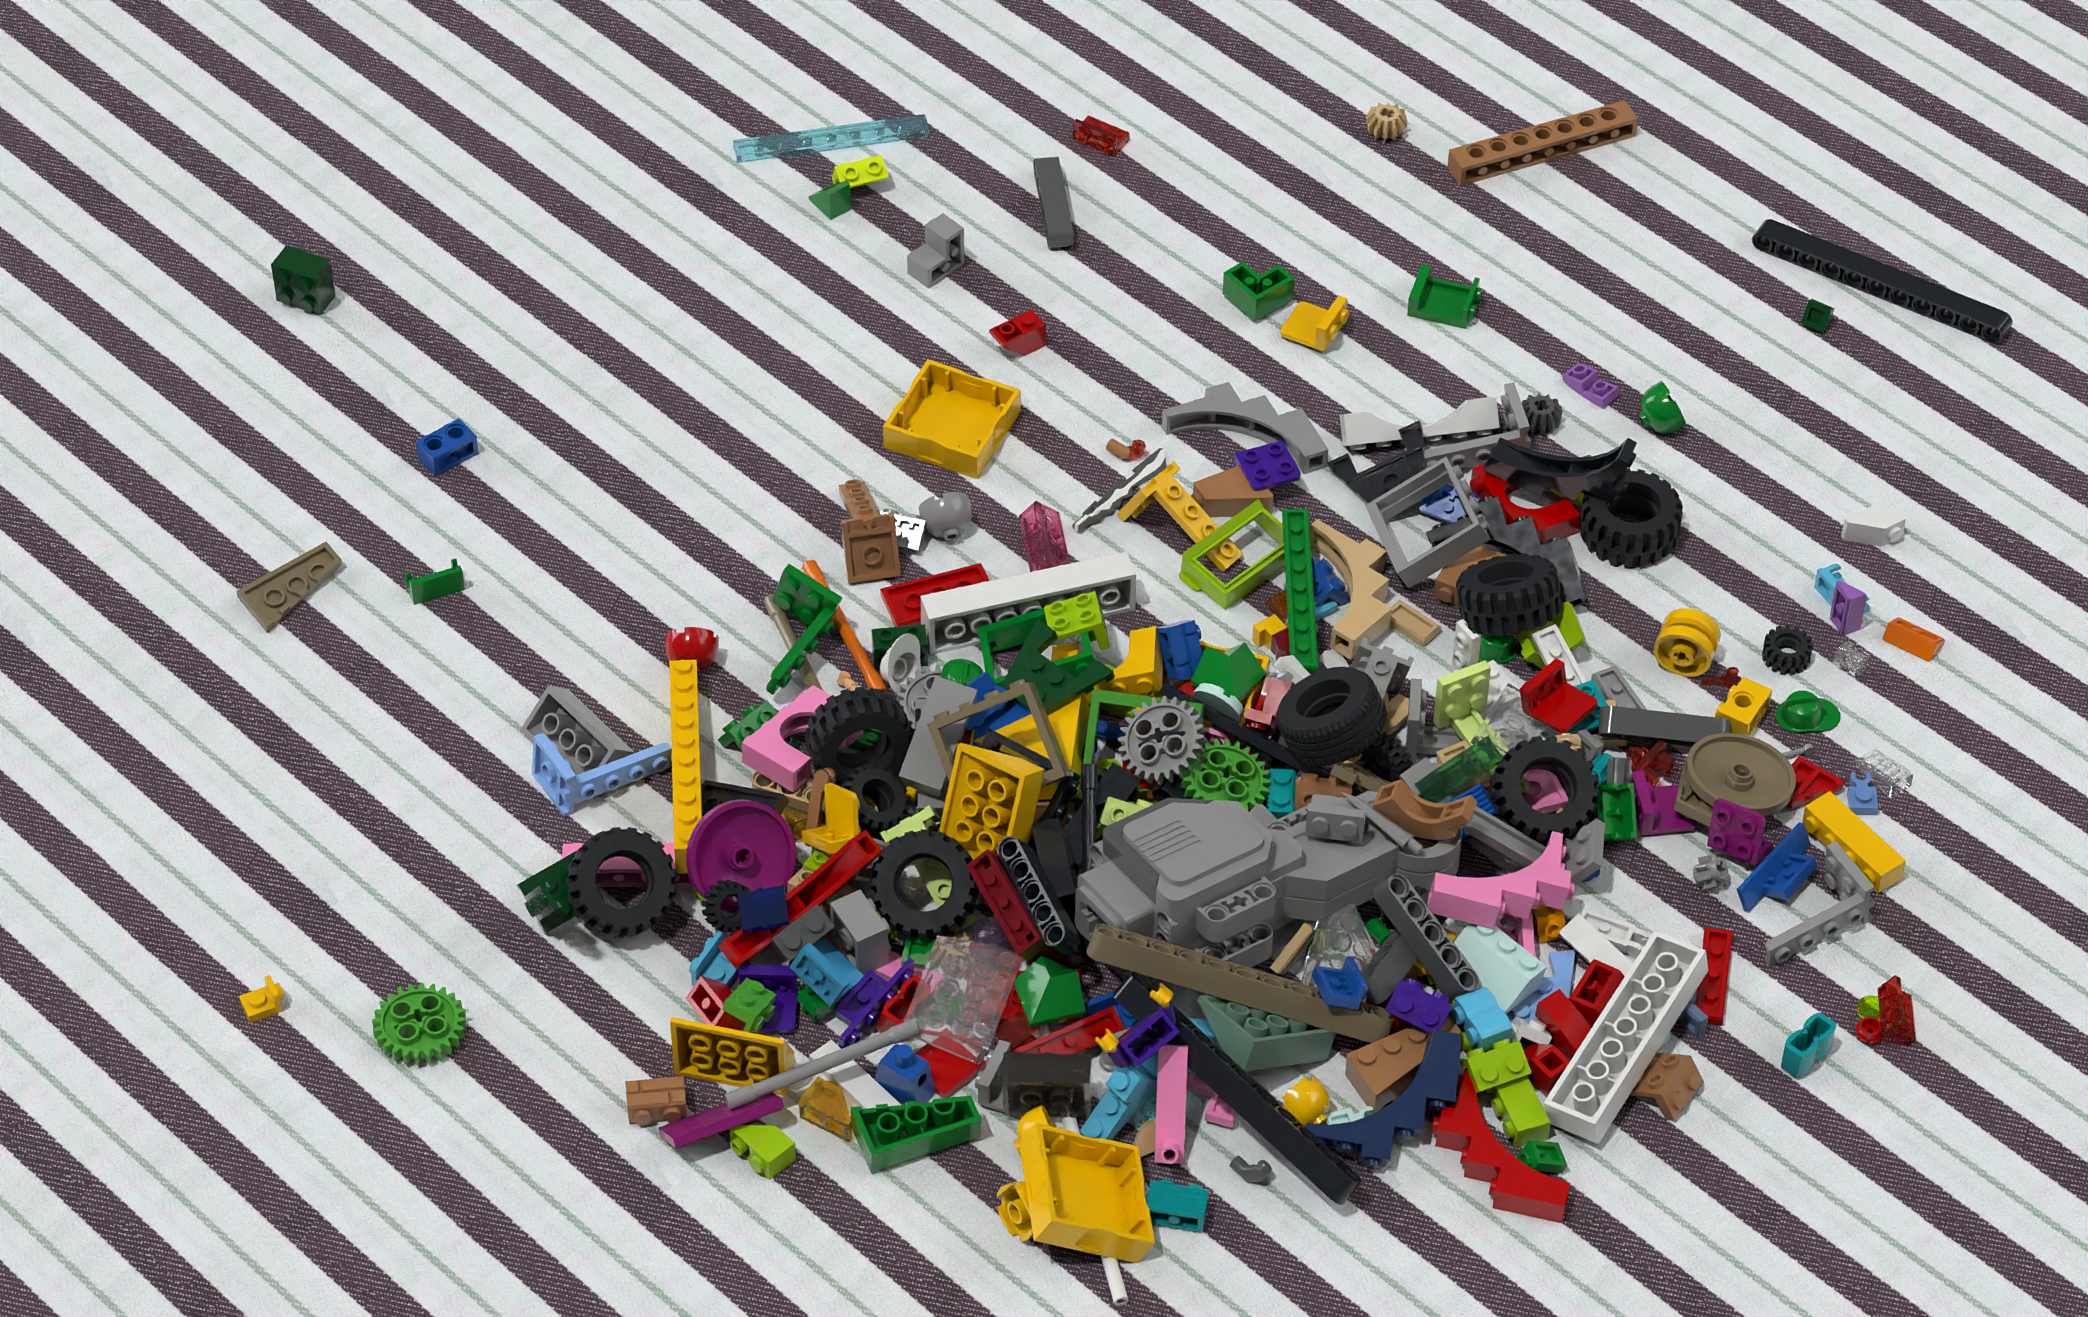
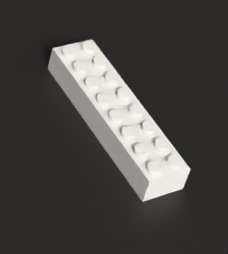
(956, 614)
(1626, 1036)

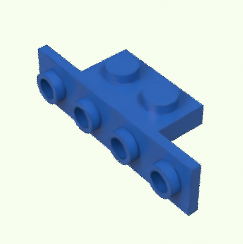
(1780, 871)

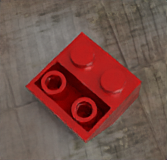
(1595, 990)

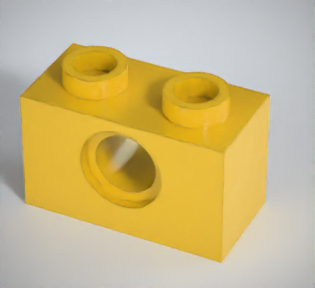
(1745, 706)

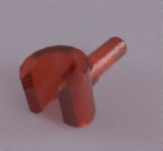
(1728, 680)

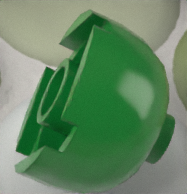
(1660, 410)

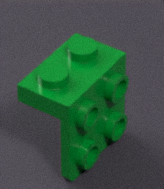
(753, 720)

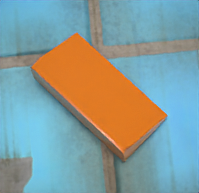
(1913, 638)

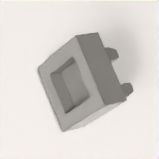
(1591, 744)

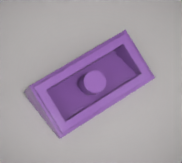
(1847, 608)

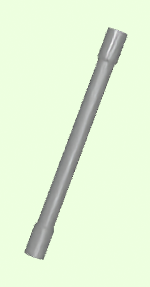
(751, 1092)

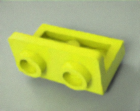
(861, 172)

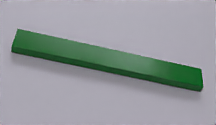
(1299, 588)

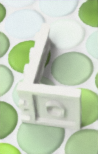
(1467, 652)

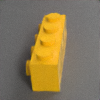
(1834, 821)

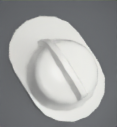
(901, 661)

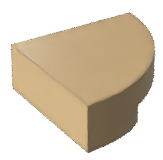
(1146, 1138)

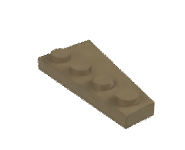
(284, 588)

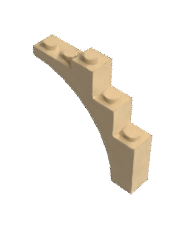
(1367, 588)

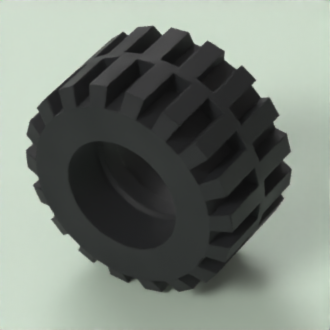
(885, 791)

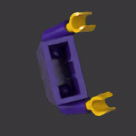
(1145, 1036)

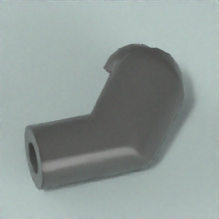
(1251, 1173)

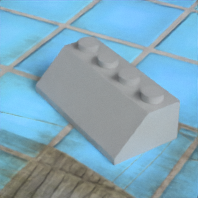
(574, 730)

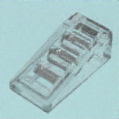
(1891, 787)

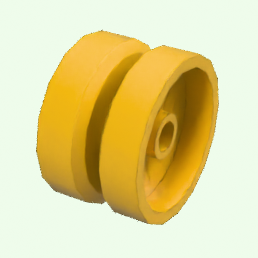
(1687, 642)

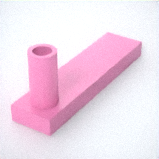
(1171, 1104)

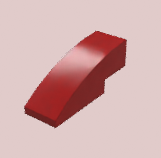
(1563, 1021)

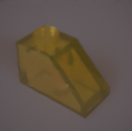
(826, 1108)

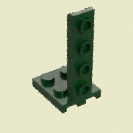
(548, 896)

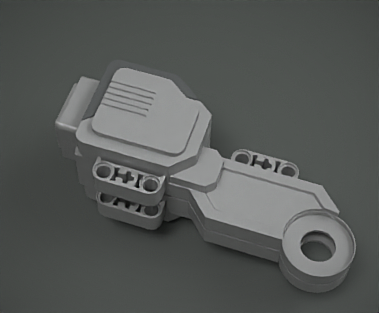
(1224, 882)

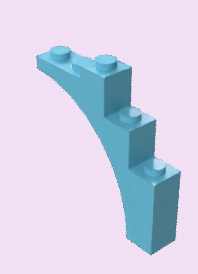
(1128, 1092)

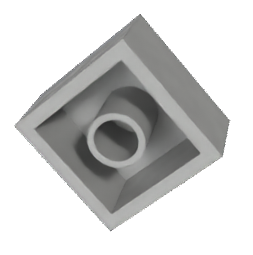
(860, 932)

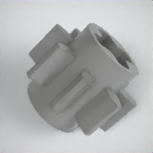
(1710, 872)

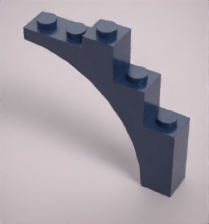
(1432, 1086)

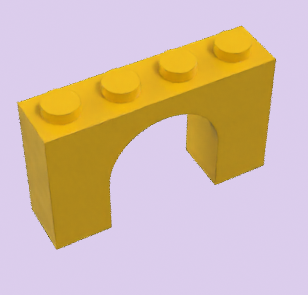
(1140, 670)

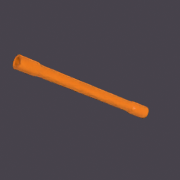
(871, 677)

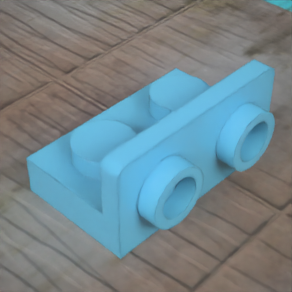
(713, 963)

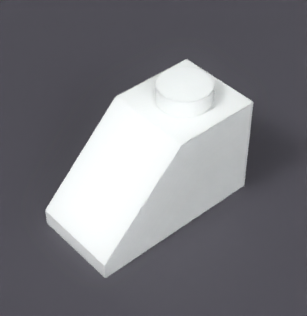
(1875, 525)

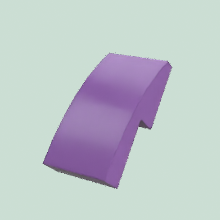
(1587, 384)

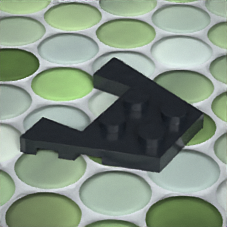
(1387, 474)

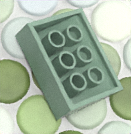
(1262, 1038)

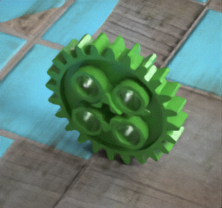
(1225, 773)
(419, 1023)

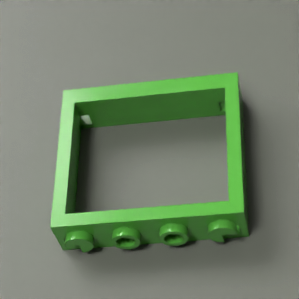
(1120, 699)

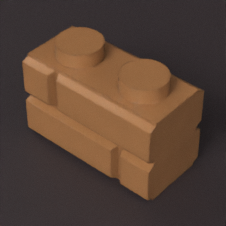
(656, 1100)

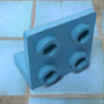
(826, 971)

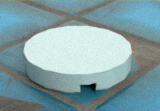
(1214, 697)

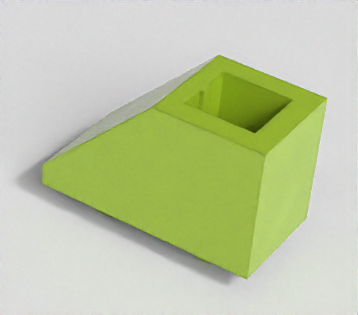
(764, 1147)

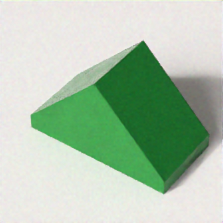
(833, 199)

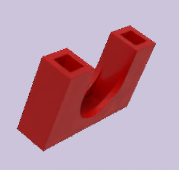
(1553, 521)

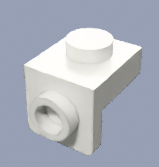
(1532, 1030)

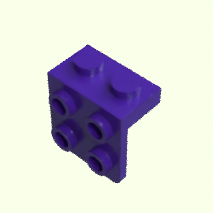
(1267, 466)
(784, 983)
(1419, 1007)

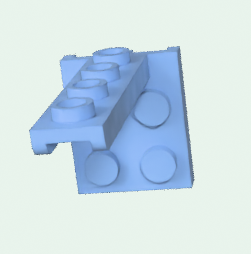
(567, 789)

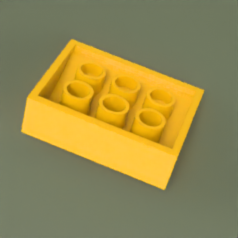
(989, 798)
(727, 1054)

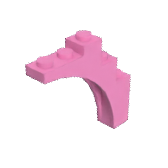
(1487, 898)

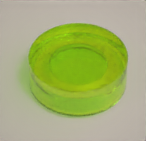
(1868, 1007)

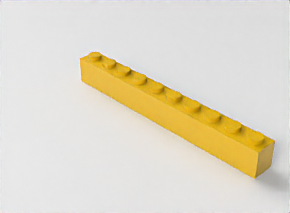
(685, 756)

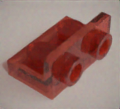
(1100, 135)
(1896, 1012)

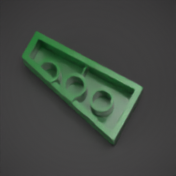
(913, 1130)

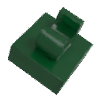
(1817, 315)

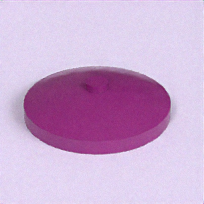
(740, 844)

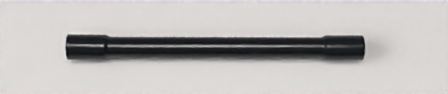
(1089, 787)

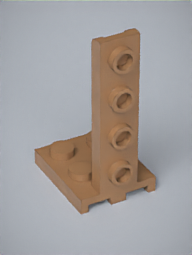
(867, 536)

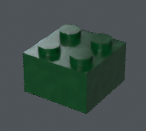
(303, 280)

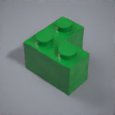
(1257, 293)

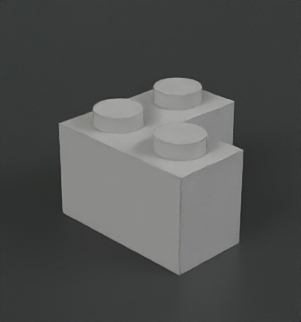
(940, 253)

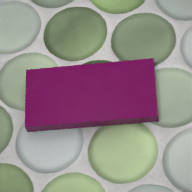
(718, 1120)

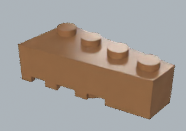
(1389, 1065)

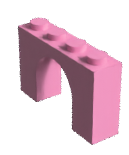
(775, 758)

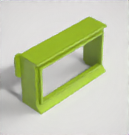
(1200, 578)

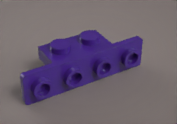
(867, 1000)

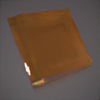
(1278, 605)

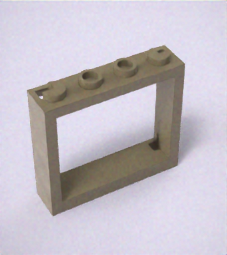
(1060, 770)

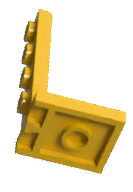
(1183, 510)

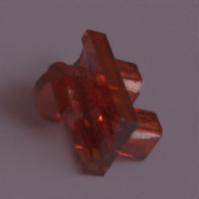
(1648, 761)

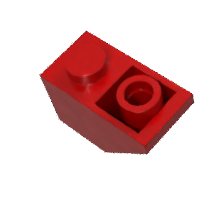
(1021, 334)
(1546, 1065)

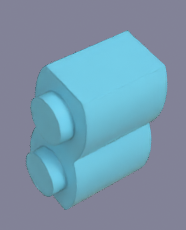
(1482, 1018)

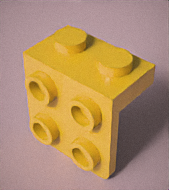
(1315, 325)
(841, 821)

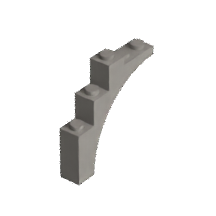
(1256, 418)

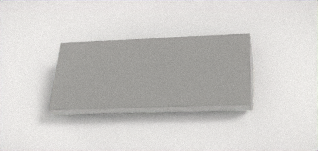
(922, 763)

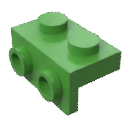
(751, 1004)

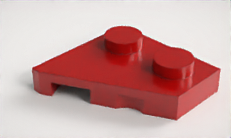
(1812, 782)

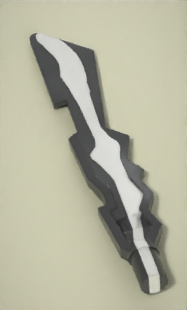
(1122, 490)

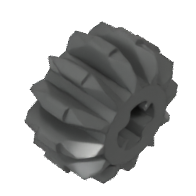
(1542, 413)

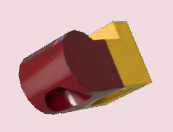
(1273, 635)

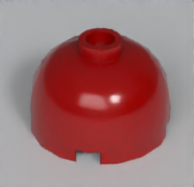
(692, 644)

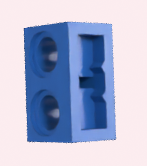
(447, 447)

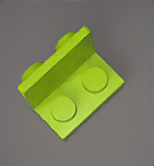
(1077, 617)

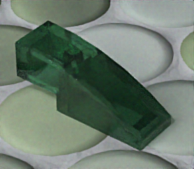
(1459, 771)

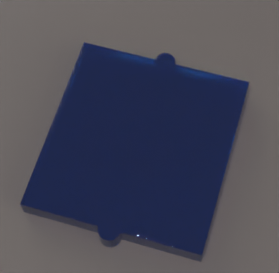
(763, 909)

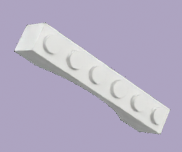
(1471, 415)

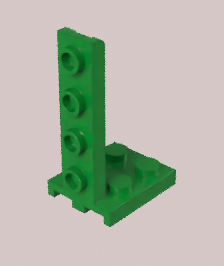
(813, 606)

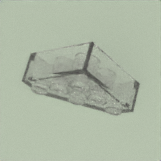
(1336, 937)

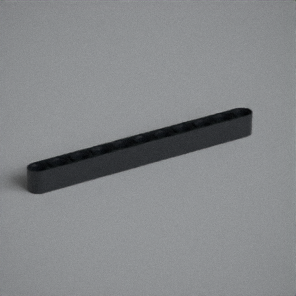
(1882, 281)
(1247, 1097)

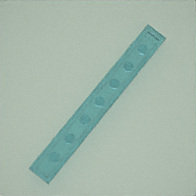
(831, 138)

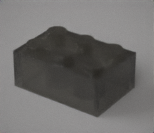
(1052, 1080)

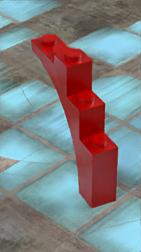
(815, 889)
(1513, 1183)

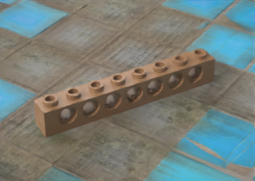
(1542, 143)

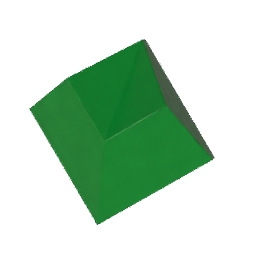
(1232, 670)
(1049, 992)

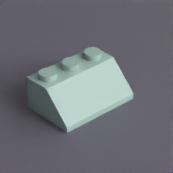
(1500, 964)

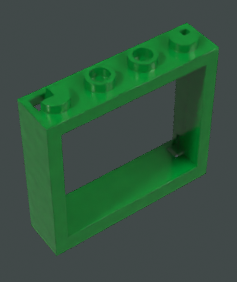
(1015, 632)

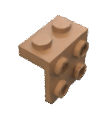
(1310, 784)
(1671, 1081)

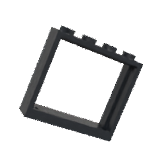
(1066, 788)

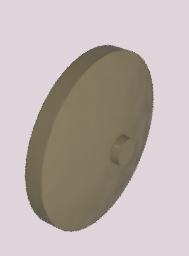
(1740, 772)

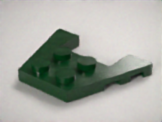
(1052, 682)

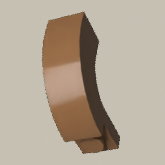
(1420, 816)

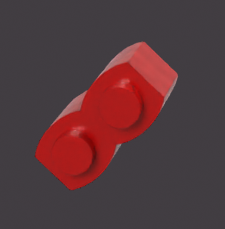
(897, 1006)

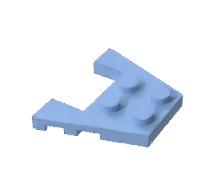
(1562, 969)

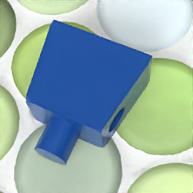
(905, 1075)

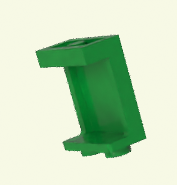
(1443, 300)

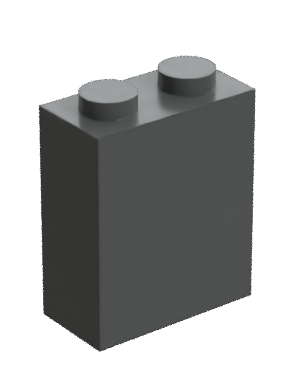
(808, 928)

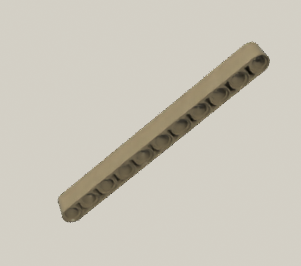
(1235, 983)

